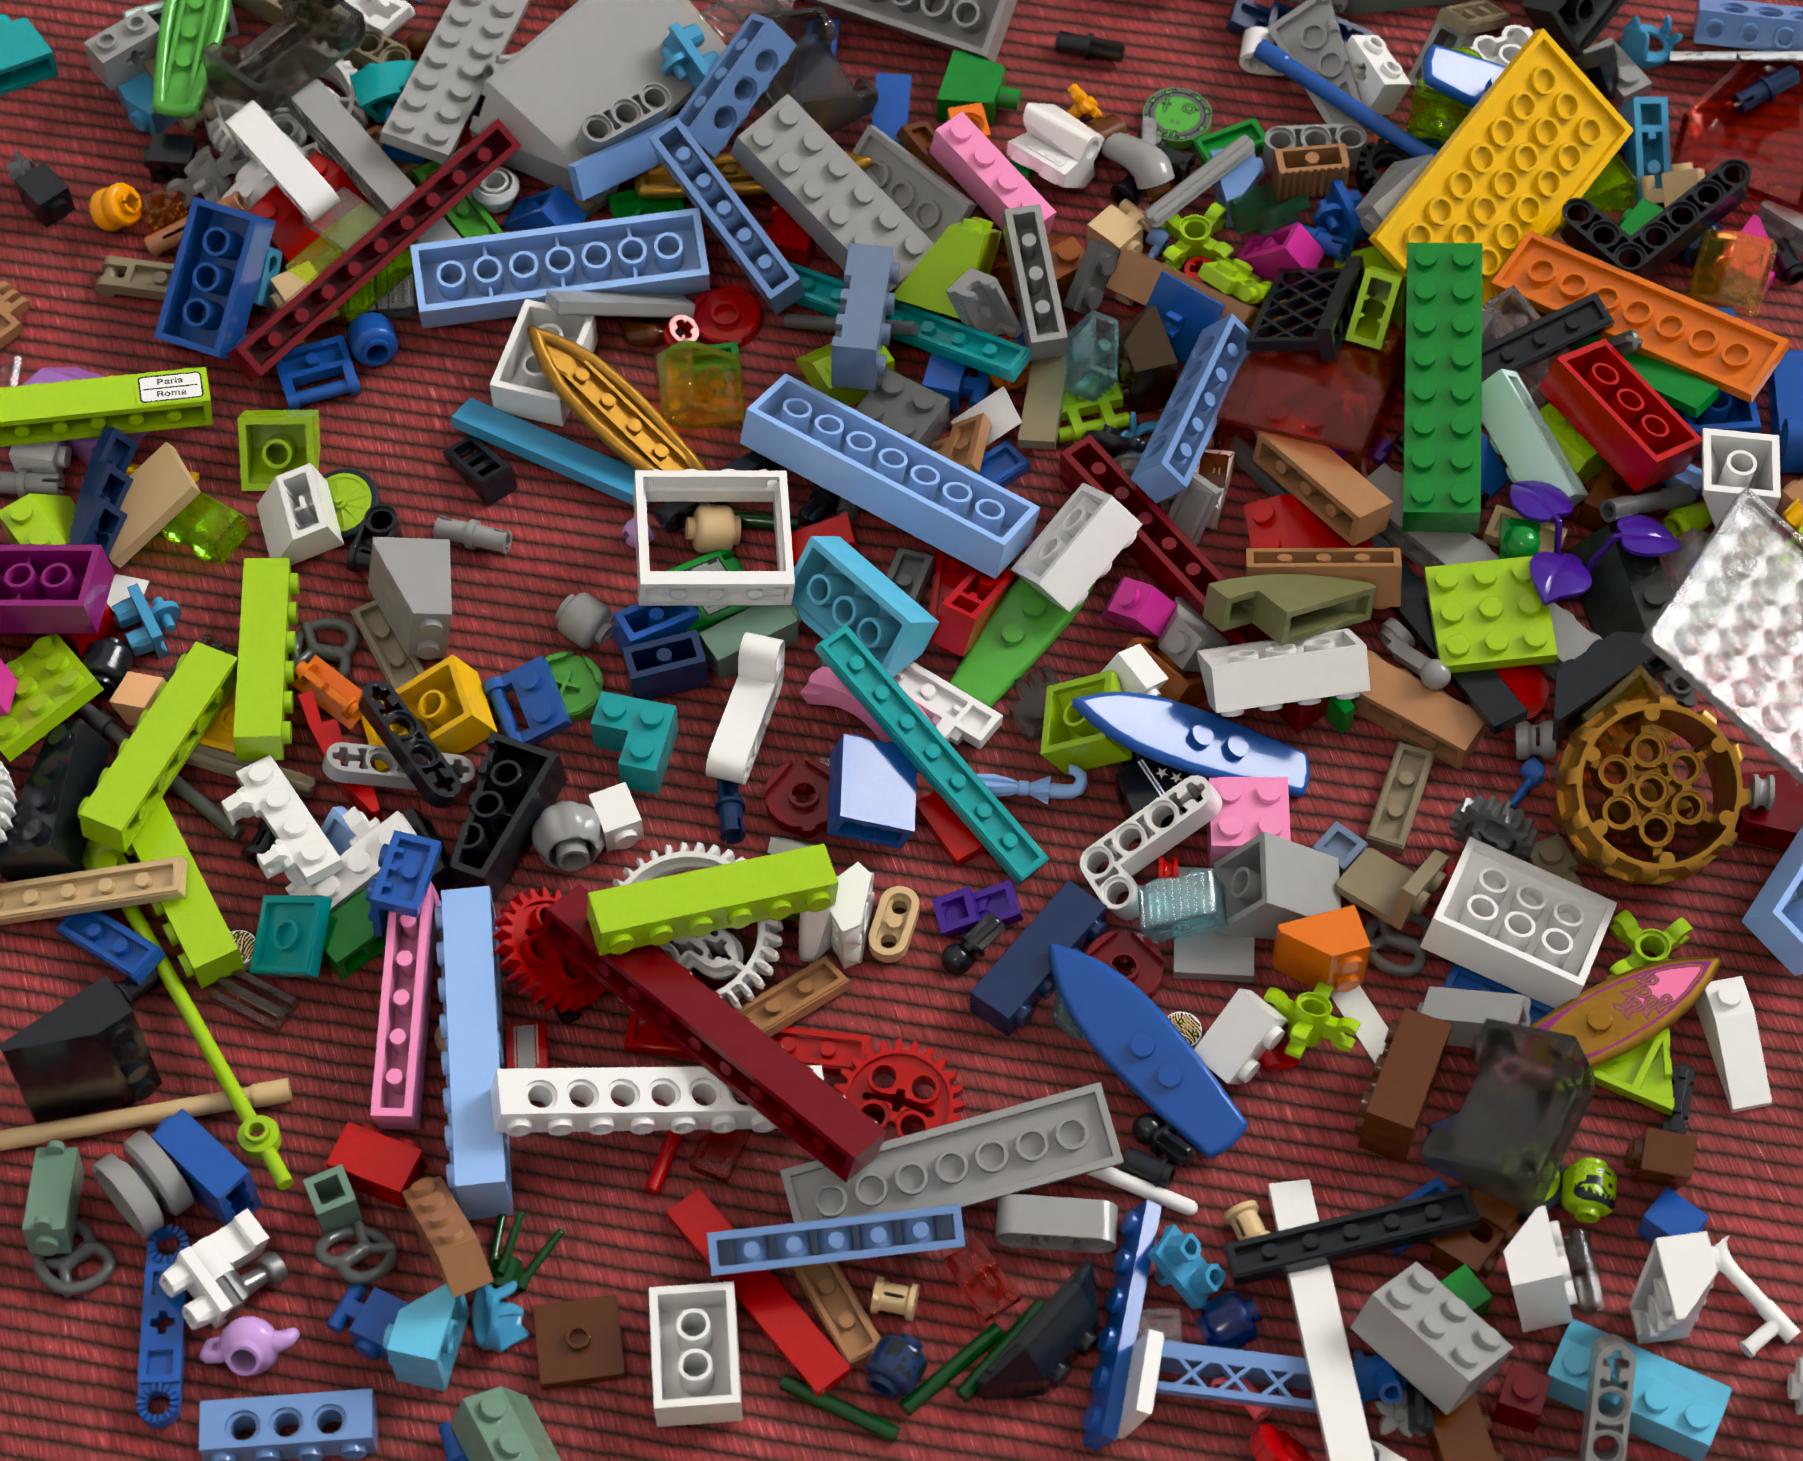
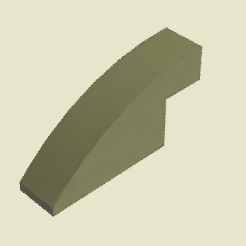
(1288, 604)

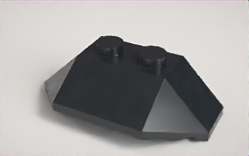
(1594, 674)
(1048, 1343)

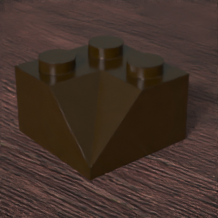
(1146, 363)

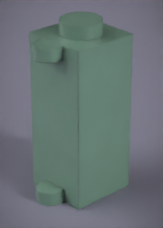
(723, 640)
(53, 1199)

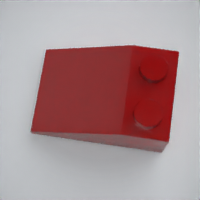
(1288, 523)

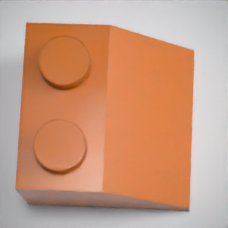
(1323, 948)

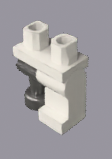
(211, 1274)

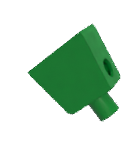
(975, 80)

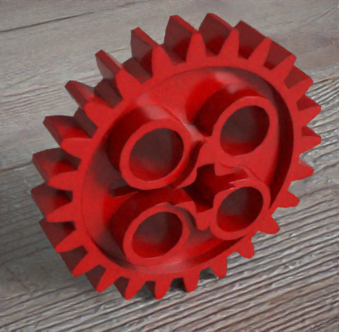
(535, 960)
(909, 1071)

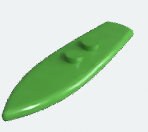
(179, 65)
(1011, 642)

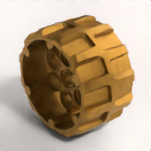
(1708, 747)

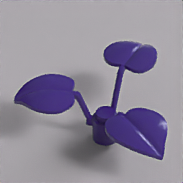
(1564, 575)

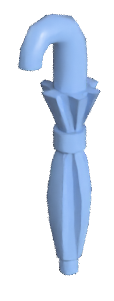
(1039, 789)

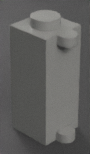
(1470, 1008)

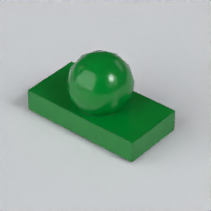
(1518, 538)

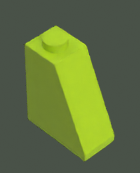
(1375, 306)

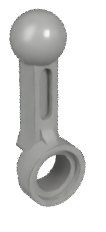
(1401, 645)

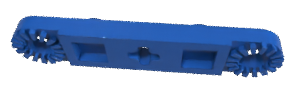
(161, 1354)

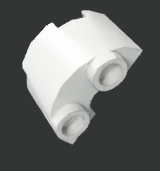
(384, 15)

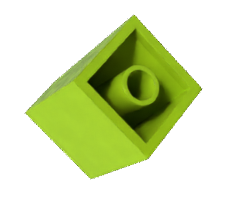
(957, 249)

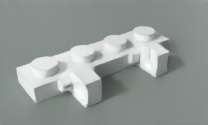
(949, 708)
(299, 838)
(359, 861)

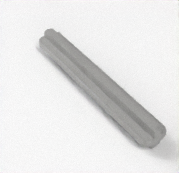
(1199, 181)

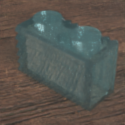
(1092, 356)
(1182, 905)

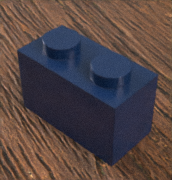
(665, 666)

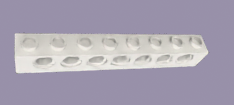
(634, 1086)

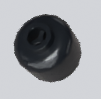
(108, 663)

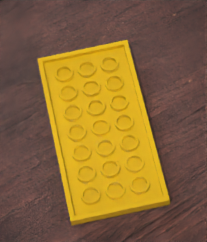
(1510, 162)

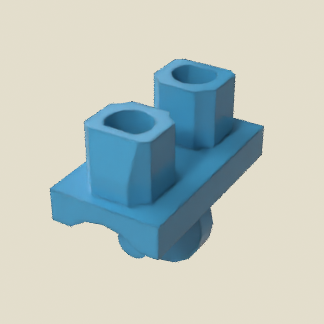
(683, 56)
(136, 610)
(1184, 1268)

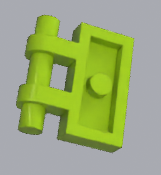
(1237, 279)
(1076, 407)

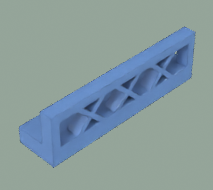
(1235, 1364)

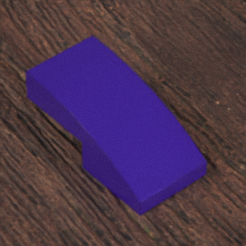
(964, 909)

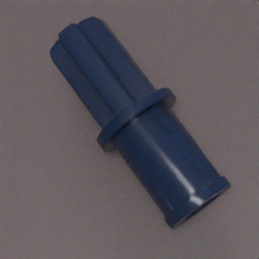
(1766, 89)
(730, 812)

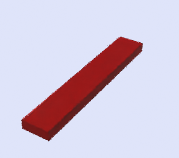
(809, 1046)
(765, 1301)

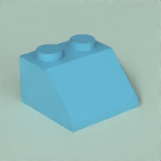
(427, 1339)

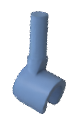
(1158, 240)

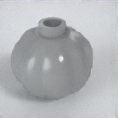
(568, 836)

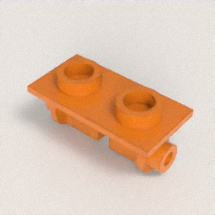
(330, 689)

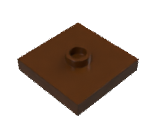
(579, 1342)

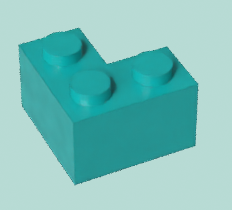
(641, 732)

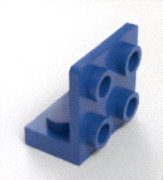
(403, 878)

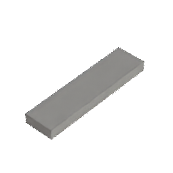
(619, 304)

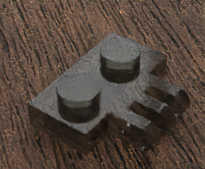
(1029, 711)

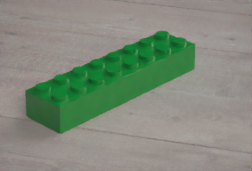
(1442, 388)

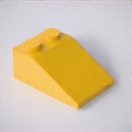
(448, 707)

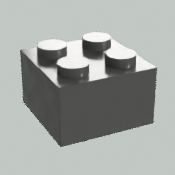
(907, 408)

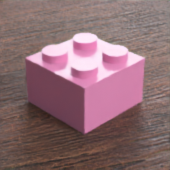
(1247, 810)

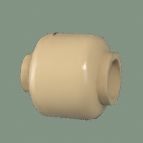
(713, 528)

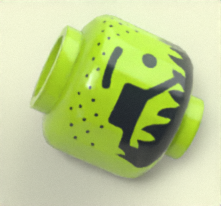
(1589, 1189)

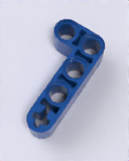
(1786, 410)

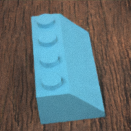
(844, 588)
(1668, 1401)

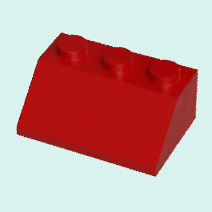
(289, 231)

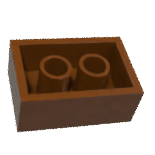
(1402, 1084)

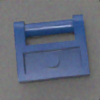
(315, 363)
(538, 699)

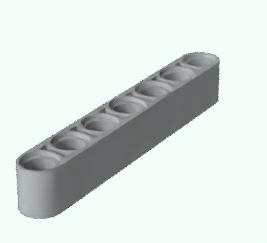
(357, 153)

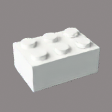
(518, 381)
(695, 1354)

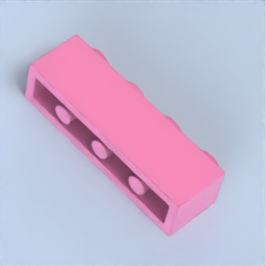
(984, 170)

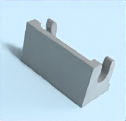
(1781, 223)
(983, 304)

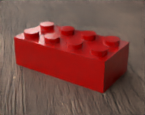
(1620, 415)

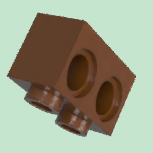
(1661, 1158)

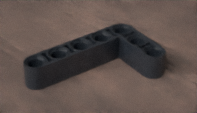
(1663, 228)

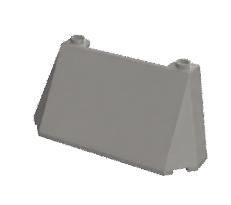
(578, 67)

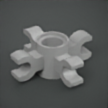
(207, 175)

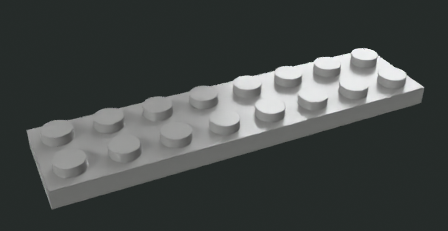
(449, 77)
(967, 1160)

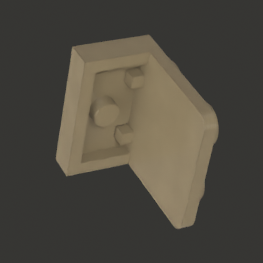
(1390, 888)

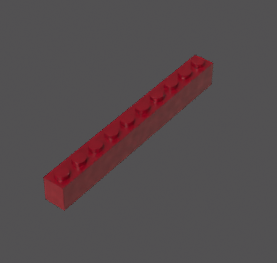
(373, 250)
(1166, 551)
(722, 1042)

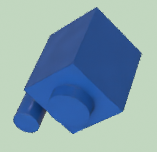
(953, 382)
(368, 1319)

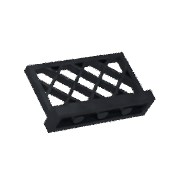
(1333, 313)

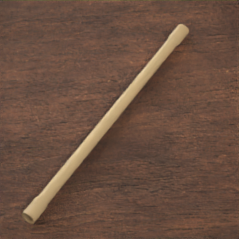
(258, 1095)

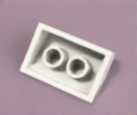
(1077, 547)

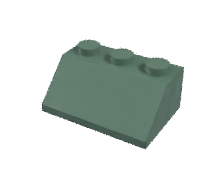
(501, 1428)

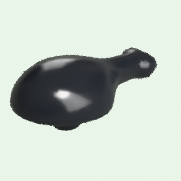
(1116, 444)

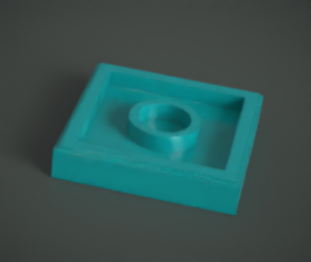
(290, 936)

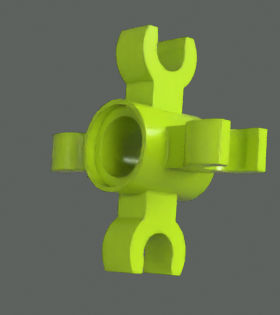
(1195, 237)
(1661, 943)
(1312, 1020)

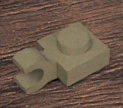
(1555, 857)

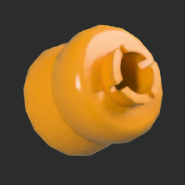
(115, 207)

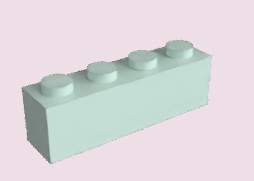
(1524, 436)

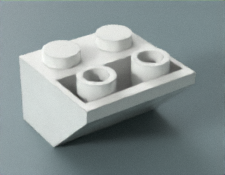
(299, 515)
(1540, 1273)

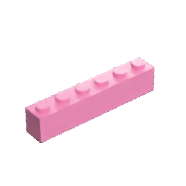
(404, 1017)

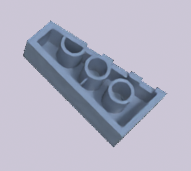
(862, 317)

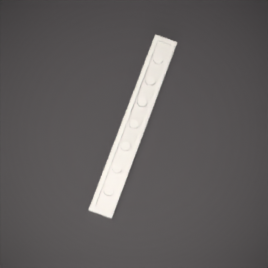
(1323, 1336)

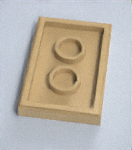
(155, 497)

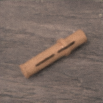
(172, 234)

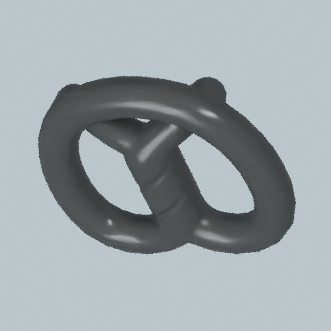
(326, 651)
(1397, 941)
(357, 1253)
(71, 1260)

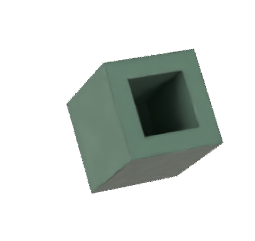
(332, 1199)

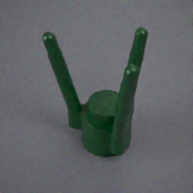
(507, 1267)

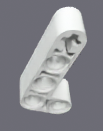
(296, 177)
(748, 708)
(1154, 841)

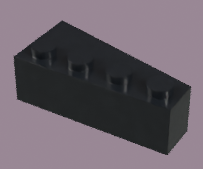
(511, 794)
(47, 826)

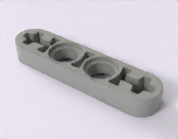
(395, 778)

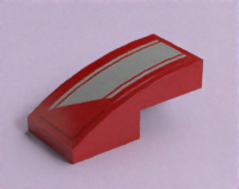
(526, 1045)

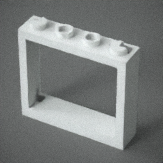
(714, 587)

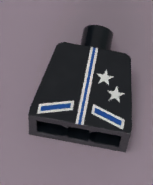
(1143, 782)

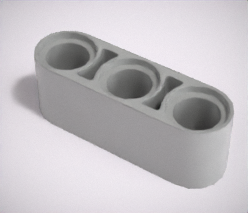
(631, 107)
(1310, 135)
(1056, 1223)

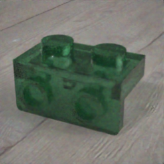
(1262, 211)

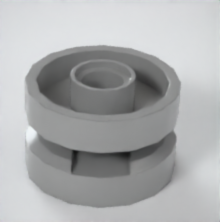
(143, 1184)

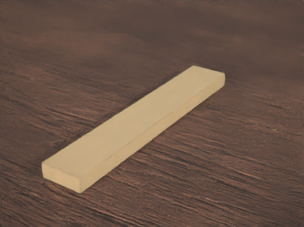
(93, 890)

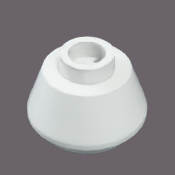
(497, 190)

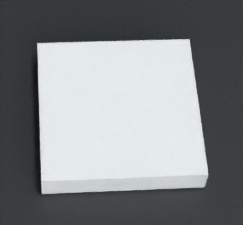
(1141, 1381)

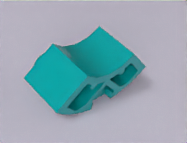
(381, 86)

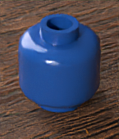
(372, 339)

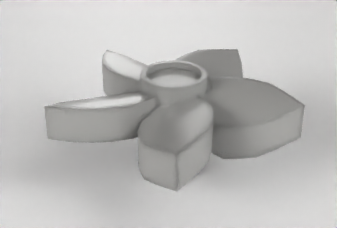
(1395, 1417)

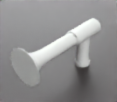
(1775, 1319)

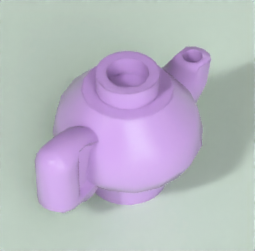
(248, 1345)

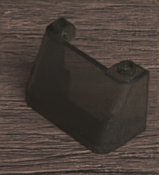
(285, 55)
(815, 75)
(1516, 1114)

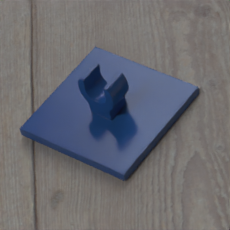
(1183, 312)

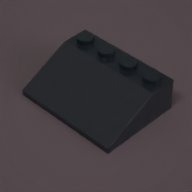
(82, 1057)

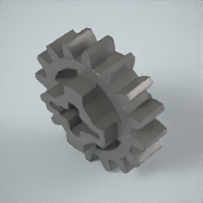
(1494, 825)

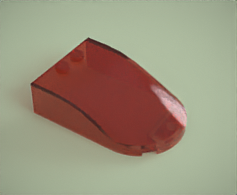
(1764, 137)
(1316, 401)

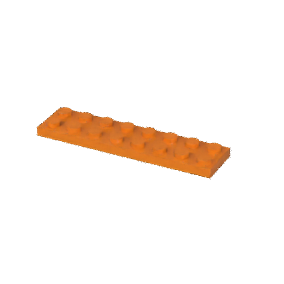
(1672, 326)

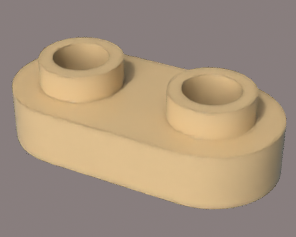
(891, 926)

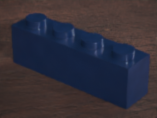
(1024, 971)

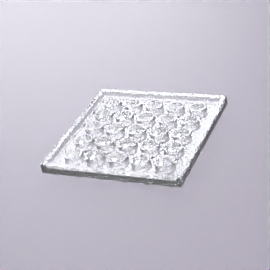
(1740, 627)

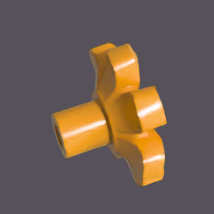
(1082, 104)

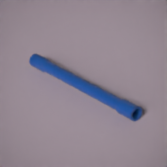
(1283, 63)

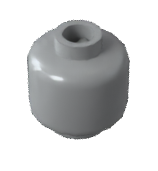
(584, 620)

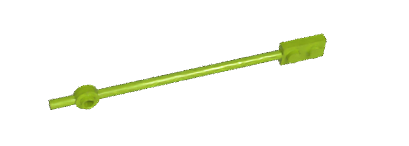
(257, 1148)

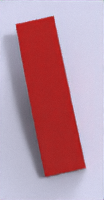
(323, 736)

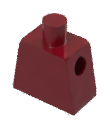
(1781, 824)

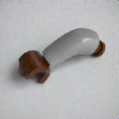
(1142, 159)

